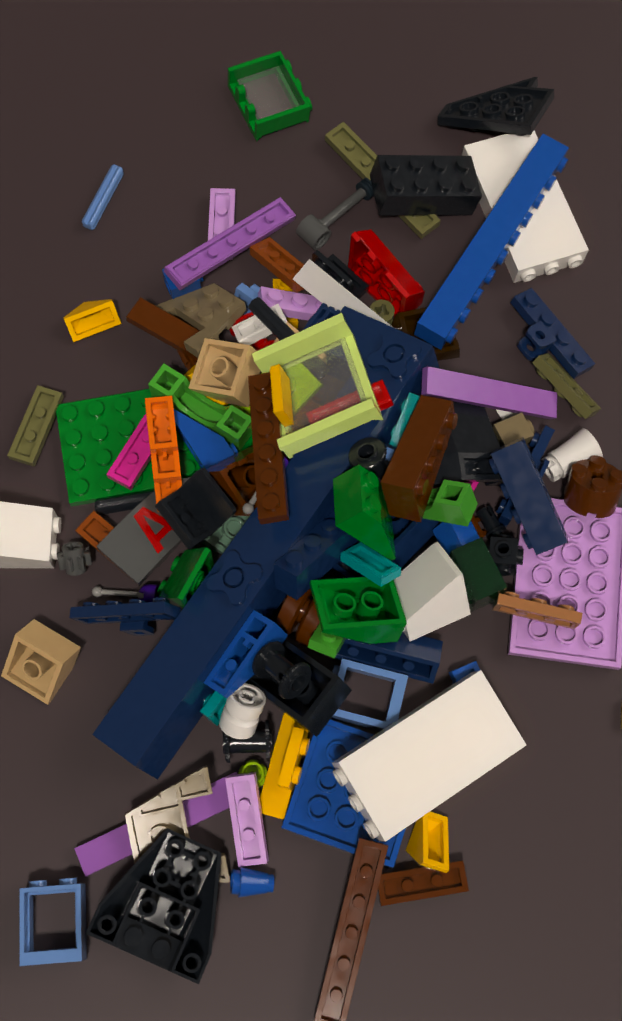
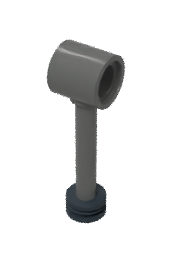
(316, 231)

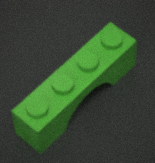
(223, 420)
(451, 503)

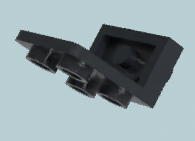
(341, 273)
(196, 509)

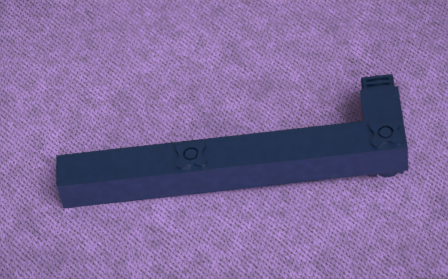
(168, 689)

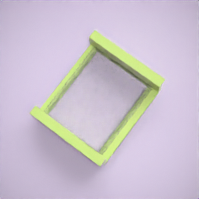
(326, 383)

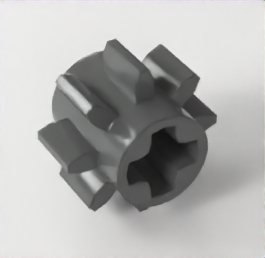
(74, 558)

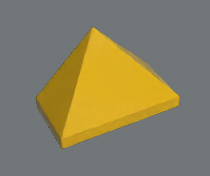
(91, 318)
(430, 842)

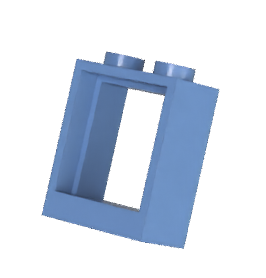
(395, 701)
(50, 956)

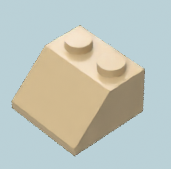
(224, 371)
(40, 661)

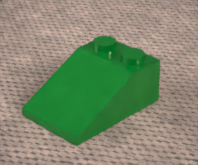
(363, 510)
(186, 576)
(359, 609)

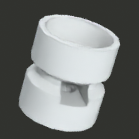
(242, 712)

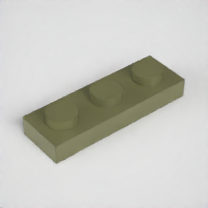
(566, 386)
(35, 426)

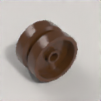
(302, 612)

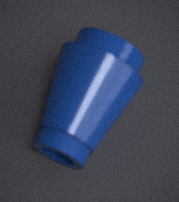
(250, 882)

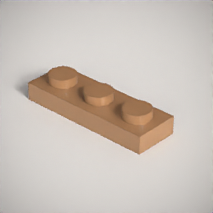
(537, 610)

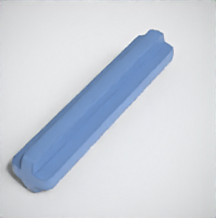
(102, 197)

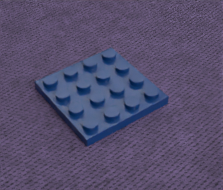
(321, 805)

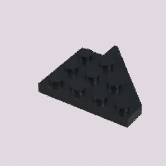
(506, 109)

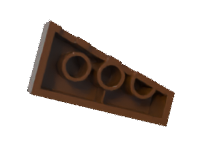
(418, 458)
(237, 478)

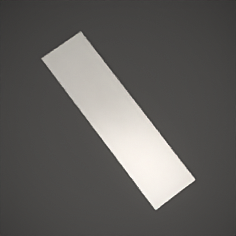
(331, 292)

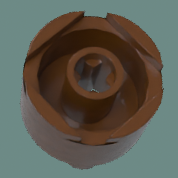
(593, 487)

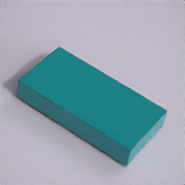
(370, 564)

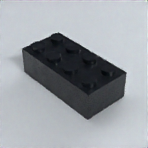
(425, 185)

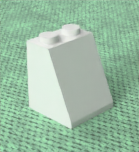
(28, 536)
(431, 592)

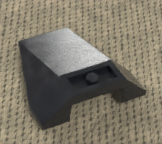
(470, 448)
(164, 906)

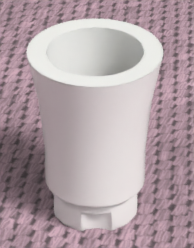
(577, 448)

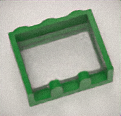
(268, 94)

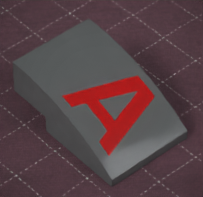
(140, 541)

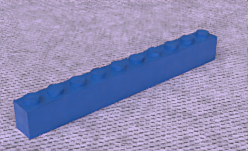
(491, 241)

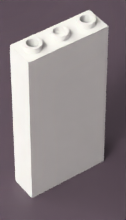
(552, 235)
(427, 756)

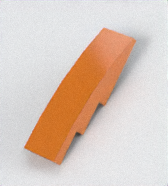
(163, 446)

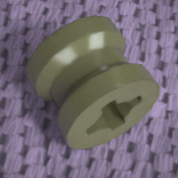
(386, 309)

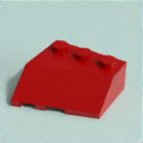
(383, 272)

